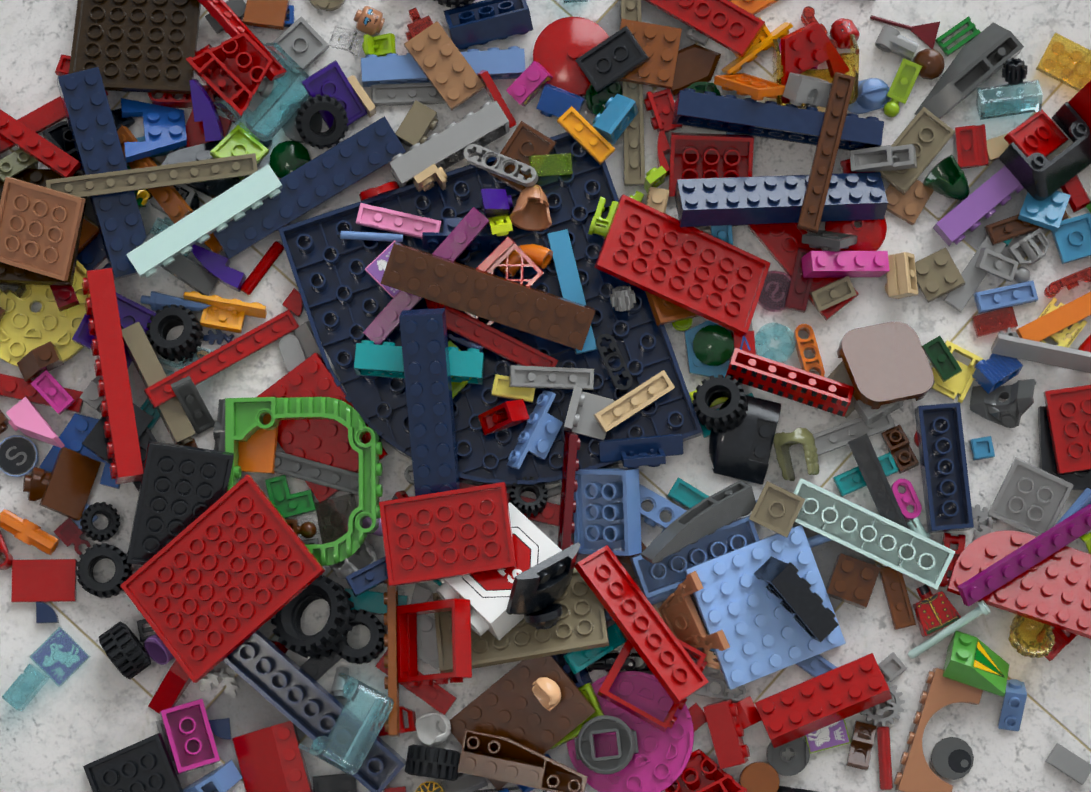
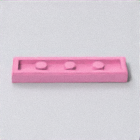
(396, 221)

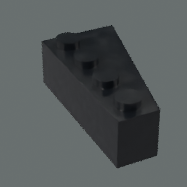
(797, 598)

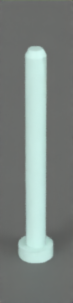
(982, 608)

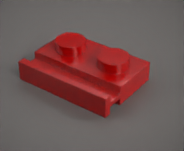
(971, 146)

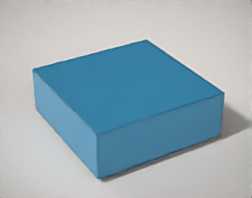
(982, 448)

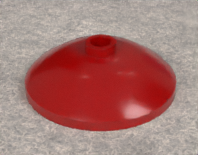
(869, 235)

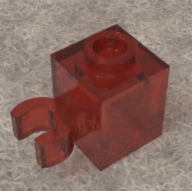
(418, 24)

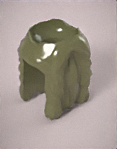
(784, 441)

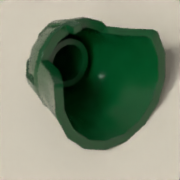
(948, 179)

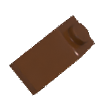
(38, 360)

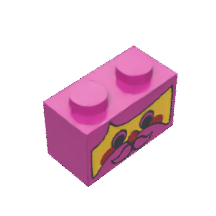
(529, 83)

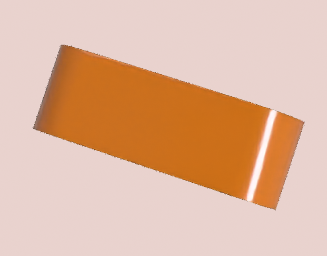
(808, 344)

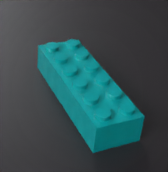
(387, 361)

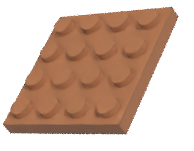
(38, 228)

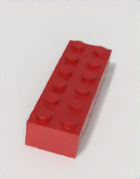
(823, 700)

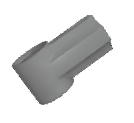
(891, 41)

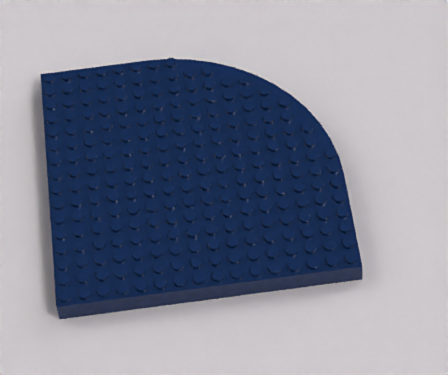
(346, 300)

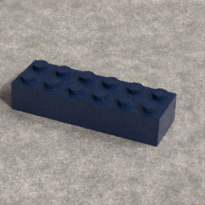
(944, 468)

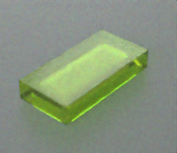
(552, 164)

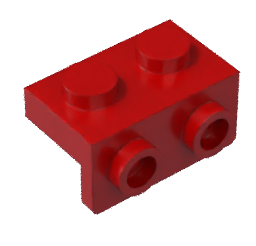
(662, 110)

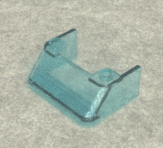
(278, 107)
(355, 727)

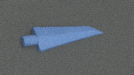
(158, 300)

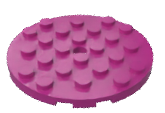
(660, 754)

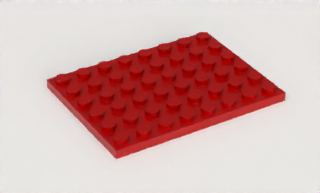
(222, 578)

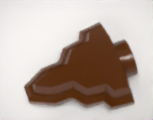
(36, 483)

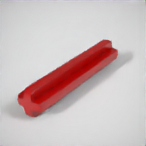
(262, 268)
(884, 758)

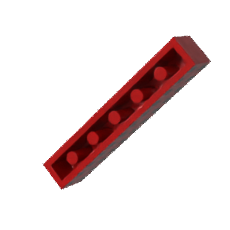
(790, 382)

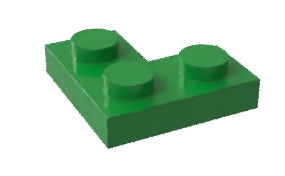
(286, 503)

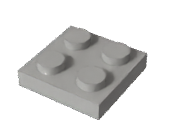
(302, 43)

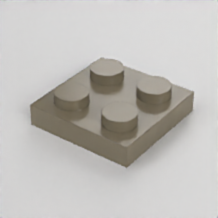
(937, 275)
(777, 509)

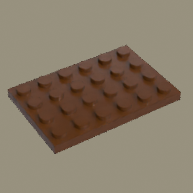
(515, 713)

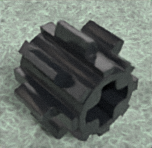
(1014, 71)

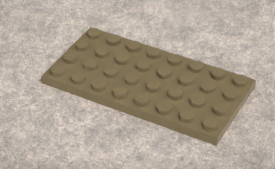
(578, 629)

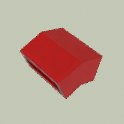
(747, 713)

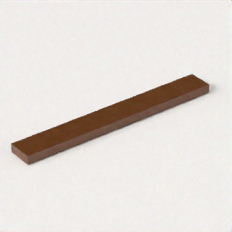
(825, 152)

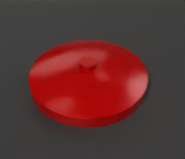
(560, 47)

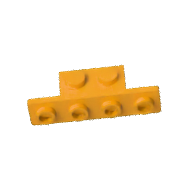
(762, 42)
(225, 313)

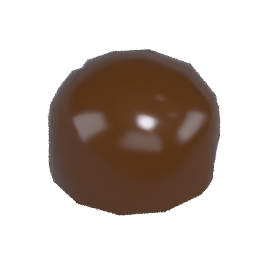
(931, 62)

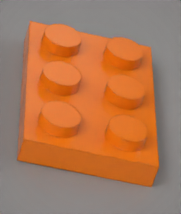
(749, 85)

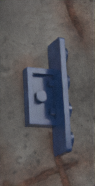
(482, 242)
(641, 450)

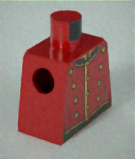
(933, 611)

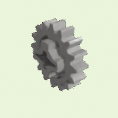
(878, 713)

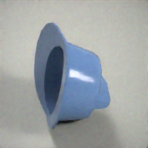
(871, 96)

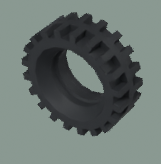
(289, 619)

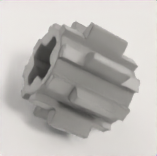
(622, 298)

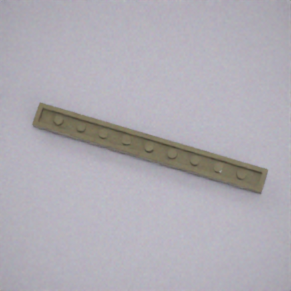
(634, 134)
(156, 176)

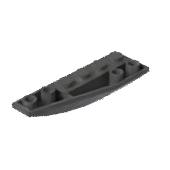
(972, 68)
(702, 520)

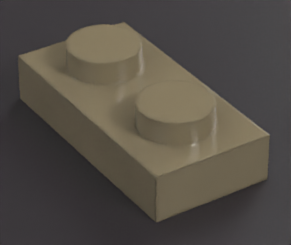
(833, 293)

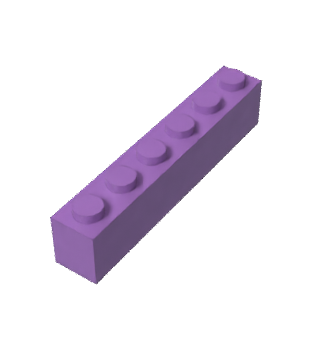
(977, 205)

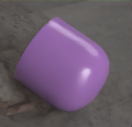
(157, 650)

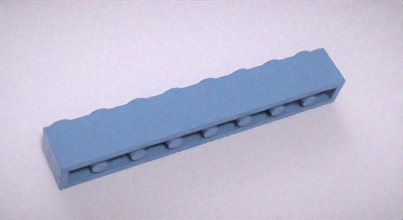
(404, 69)

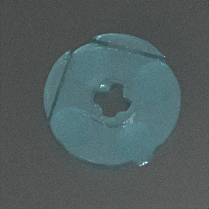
(780, 333)

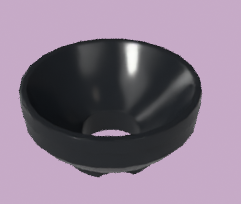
(546, 617)

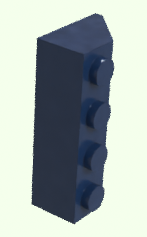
(487, 21)

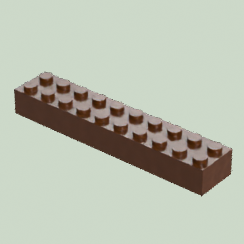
(488, 296)

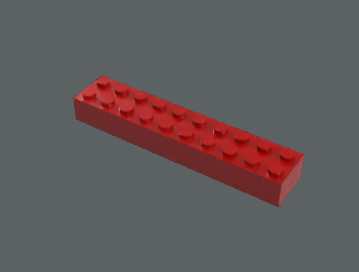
(114, 377)

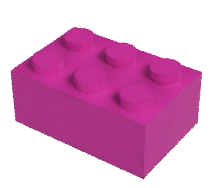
(189, 736)

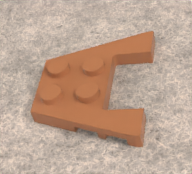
(683, 619)

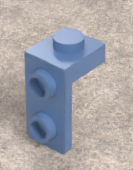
(1013, 705)

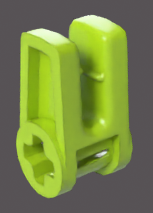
(598, 224)

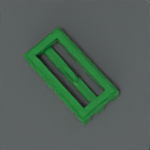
(971, 26)

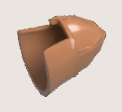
(531, 210)

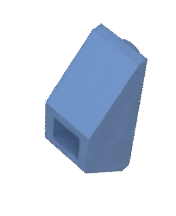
(217, 780)

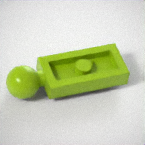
(901, 86)

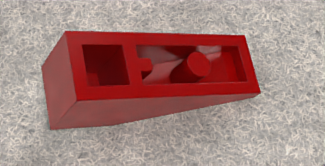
(170, 688)

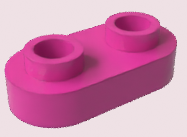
(909, 497)

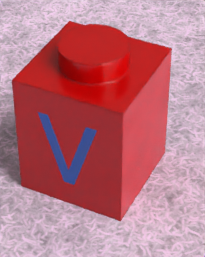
(745, 342)

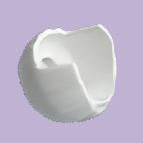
(433, 728)

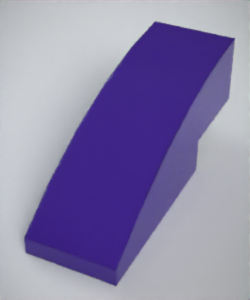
(205, 111)
(219, 267)

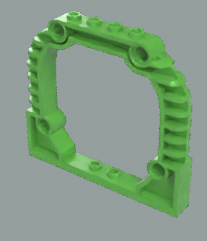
(246, 416)

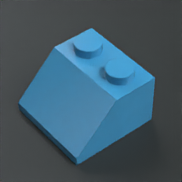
(615, 118)

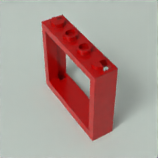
(407, 642)
(670, 719)

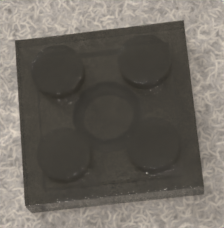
(334, 516)

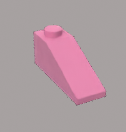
(31, 423)

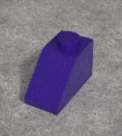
(496, 202)

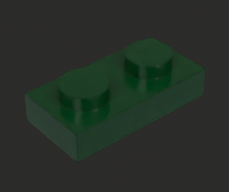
(941, 358)

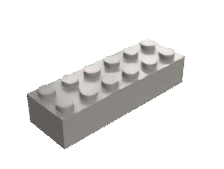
(449, 146)

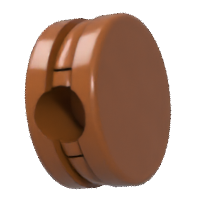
(759, 778)

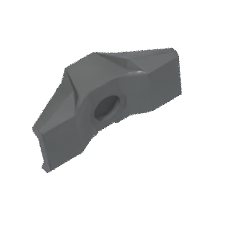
(1007, 412)

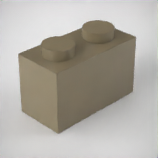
(417, 124)

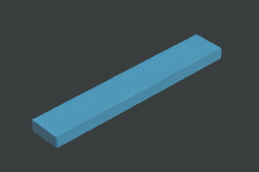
(569, 277)

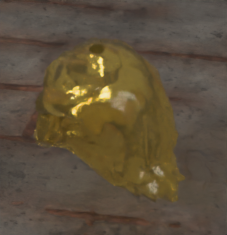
(1031, 637)

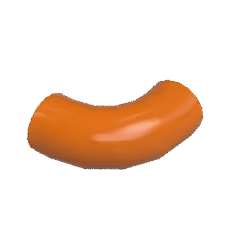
(538, 254)

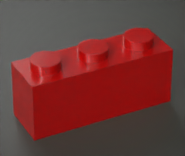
(726, 733)

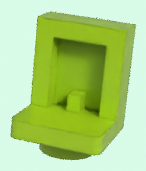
(379, 45)

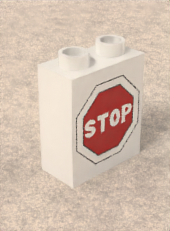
(491, 590)

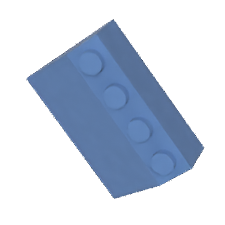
(608, 511)

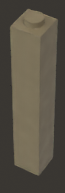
(151, 373)

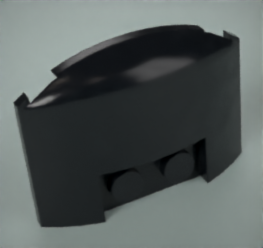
(747, 449)
(543, 582)

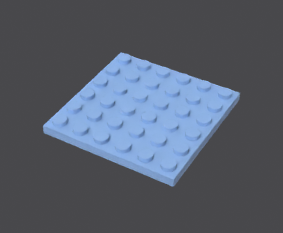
(756, 625)

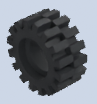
(529, 507)
(88, 527)

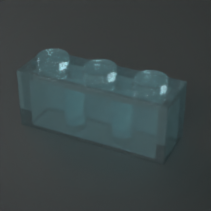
(1009, 99)

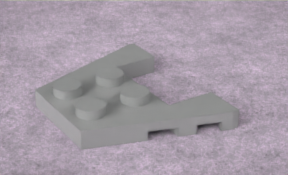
(426, 630)

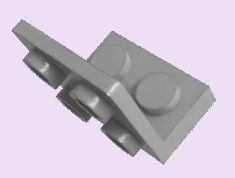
(581, 412)

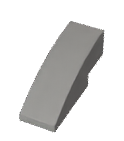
(883, 158)

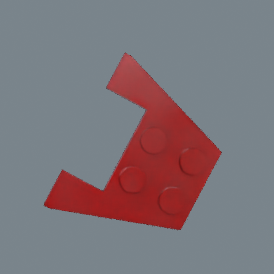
(807, 49)

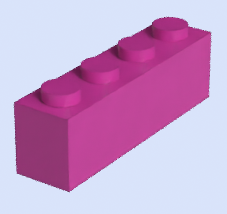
(845, 263)

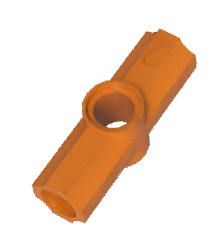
(28, 532)

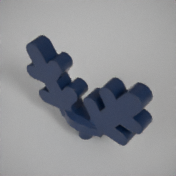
(219, 337)

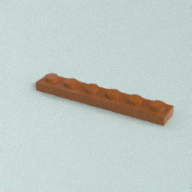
(167, 196)

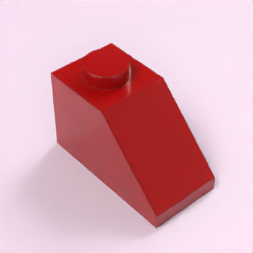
(503, 416)

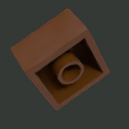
(852, 580)

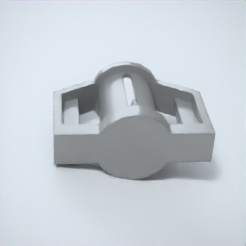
(1030, 248)

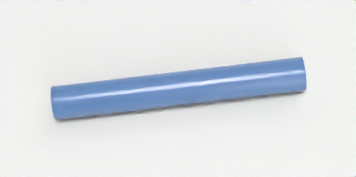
(371, 236)

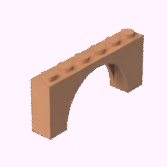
(940, 692)

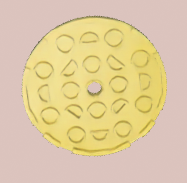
(26, 330)

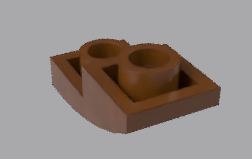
(899, 447)

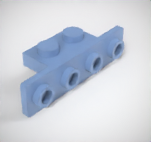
(538, 432)

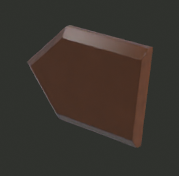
(693, 66)

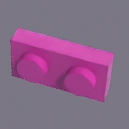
(53, 392)

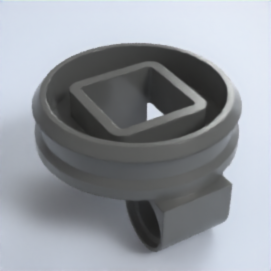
(626, 743)

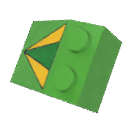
(975, 664)

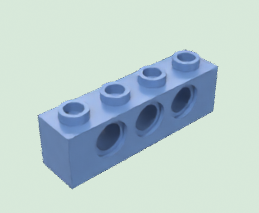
(660, 505)

